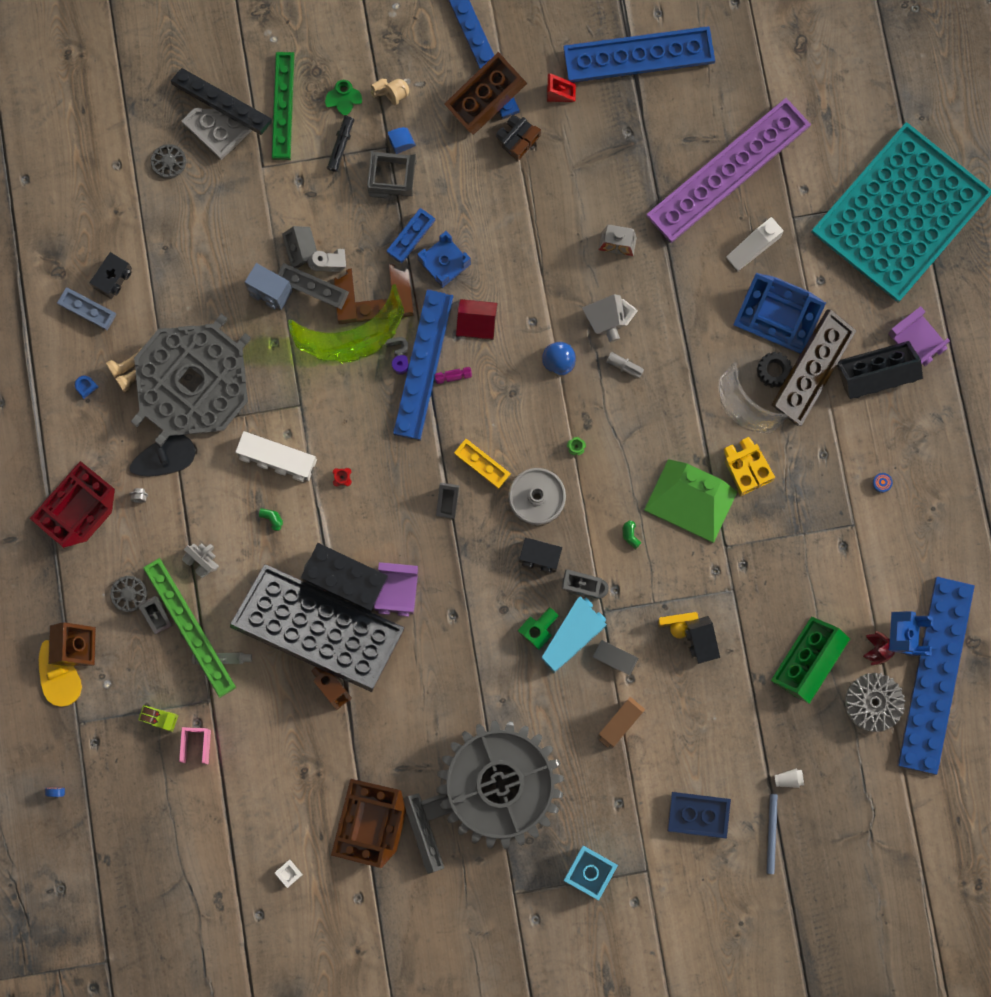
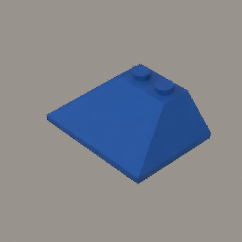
(780, 312)

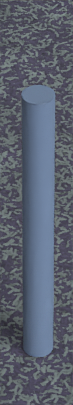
(772, 834)

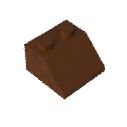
(72, 645)

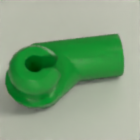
(273, 517)
(628, 534)

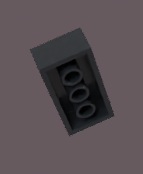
(344, 577)

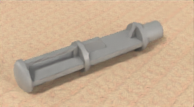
(230, 658)

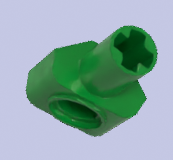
(542, 625)

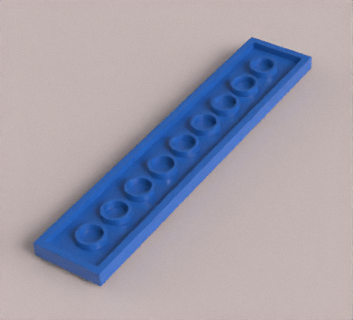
(936, 676)

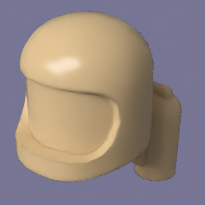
(394, 90)

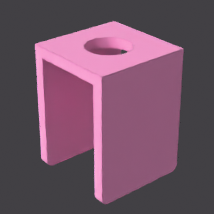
(184, 740)

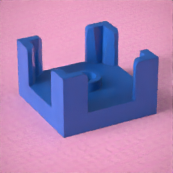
(444, 260)
(905, 633)

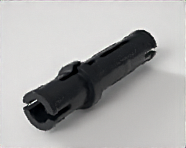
(343, 136)

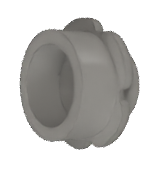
(138, 495)

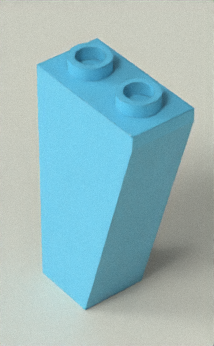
(575, 632)

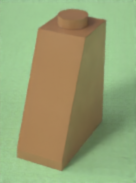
(620, 723)

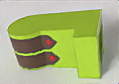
(158, 718)

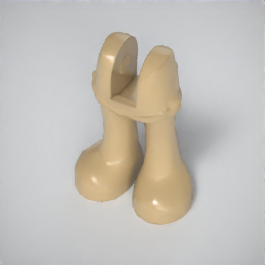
(118, 369)

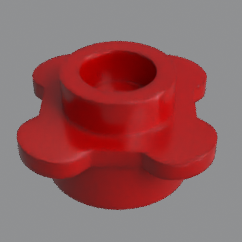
(342, 472)

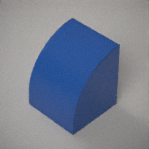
(401, 139)

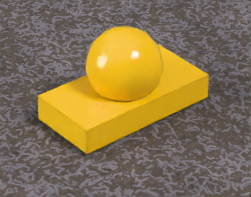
(677, 623)

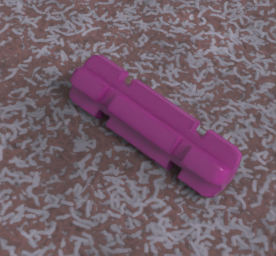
(453, 375)

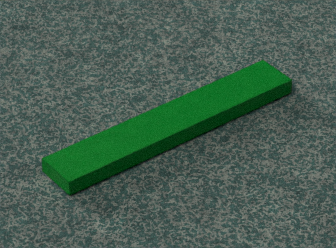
(283, 106)

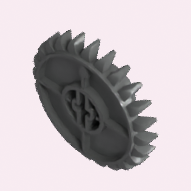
(485, 753)

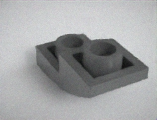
(615, 657)

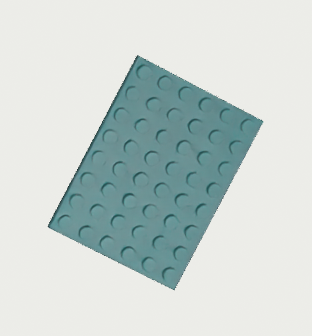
(902, 212)

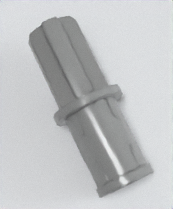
(625, 365)

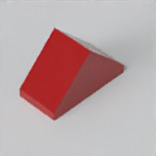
(560, 89)

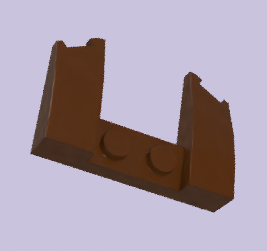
(366, 310)

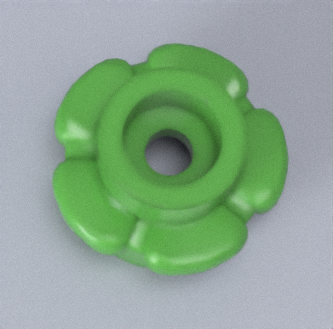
(576, 441)

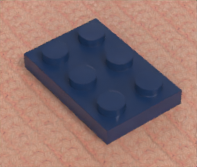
(699, 815)

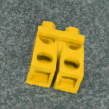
(748, 467)

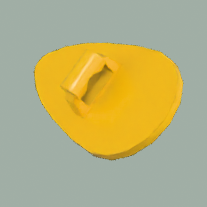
(59, 683)

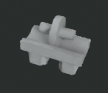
(203, 556)

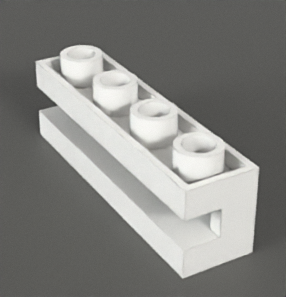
(276, 456)

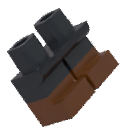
(519, 138)

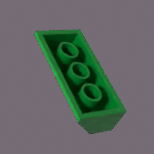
(810, 659)

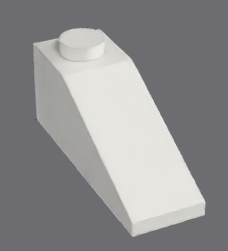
(755, 244)

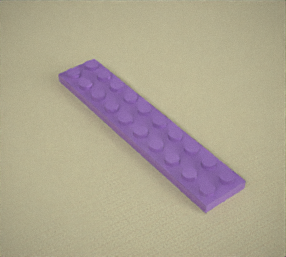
(728, 170)

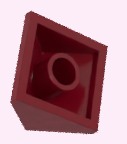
(476, 319)

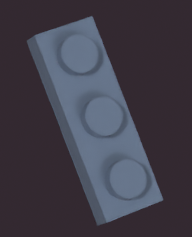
(86, 308)

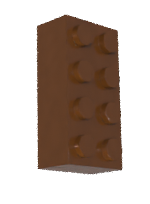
(485, 93)

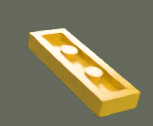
(482, 463)

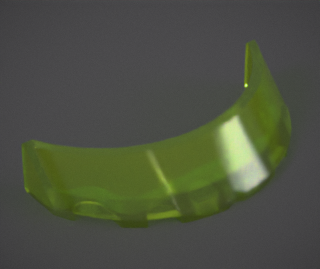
(354, 343)

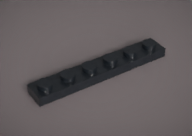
(221, 101)

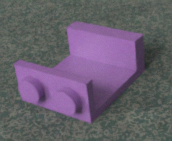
(921, 336)
(398, 590)

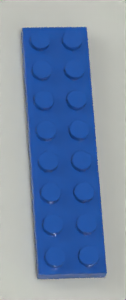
(639, 54)

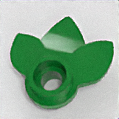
(343, 100)

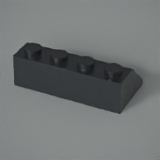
(880, 369)

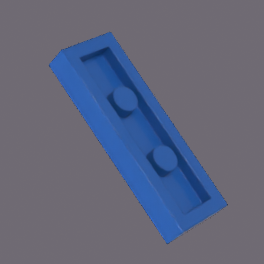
(410, 235)

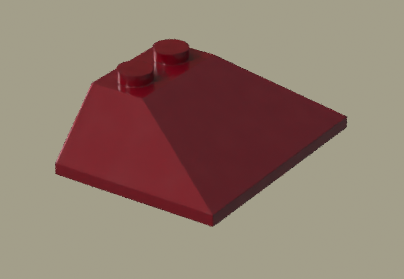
(76, 507)

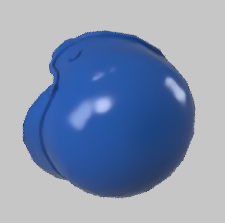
(559, 358)

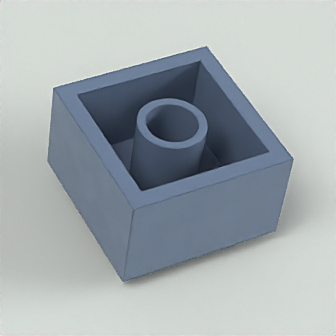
(268, 286)

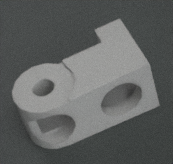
(328, 262)

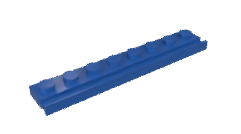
(423, 365)

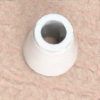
(791, 778)

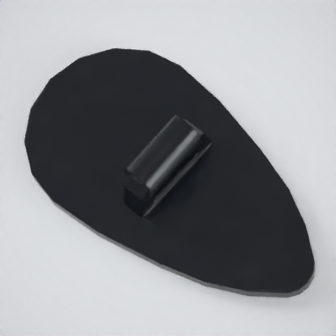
(172, 457)

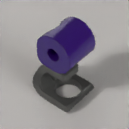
(400, 362)

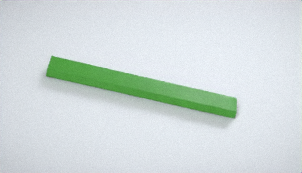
(189, 628)

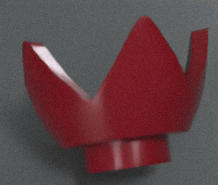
(880, 652)

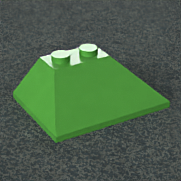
(691, 499)

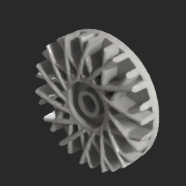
(537, 482)
(860, 706)

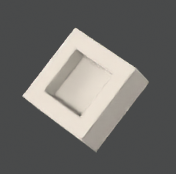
(629, 311)
(288, 873)

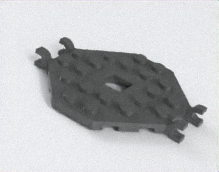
(167, 359)

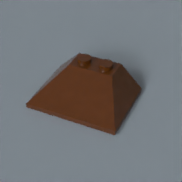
(369, 824)

